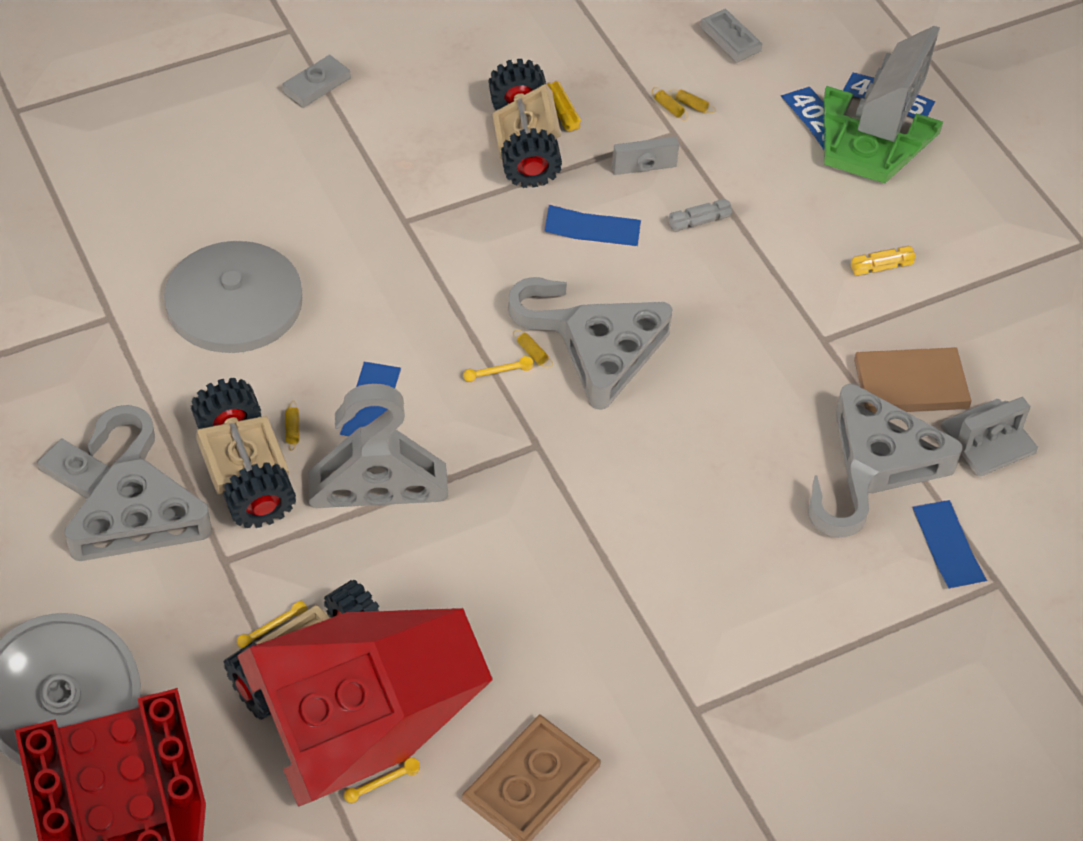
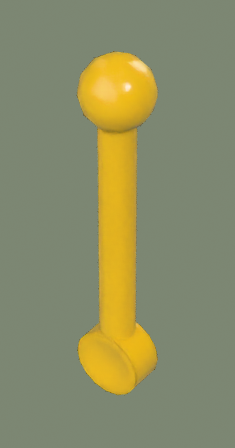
(525, 363)
(296, 610)
(410, 767)

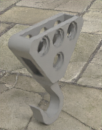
(598, 336)
(372, 447)
(880, 456)
(117, 511)

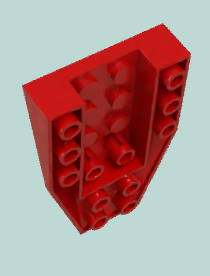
(364, 690)
(115, 776)

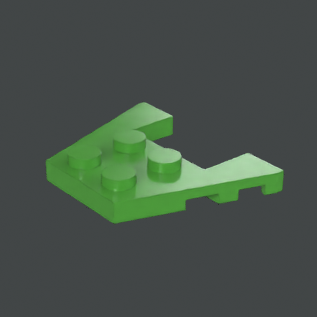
(865, 153)

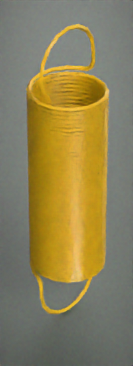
(692, 101)
(669, 103)
(532, 348)
(292, 425)

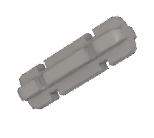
(700, 214)

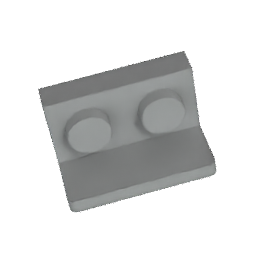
(992, 434)

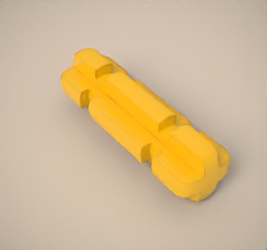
(564, 107)
(883, 260)

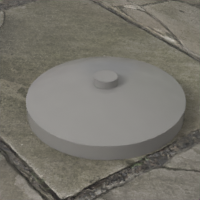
(233, 296)
(64, 672)

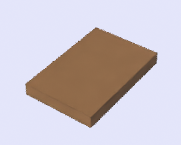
(914, 378)
(531, 780)

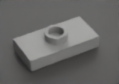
(731, 35)
(316, 81)
(645, 155)
(73, 467)

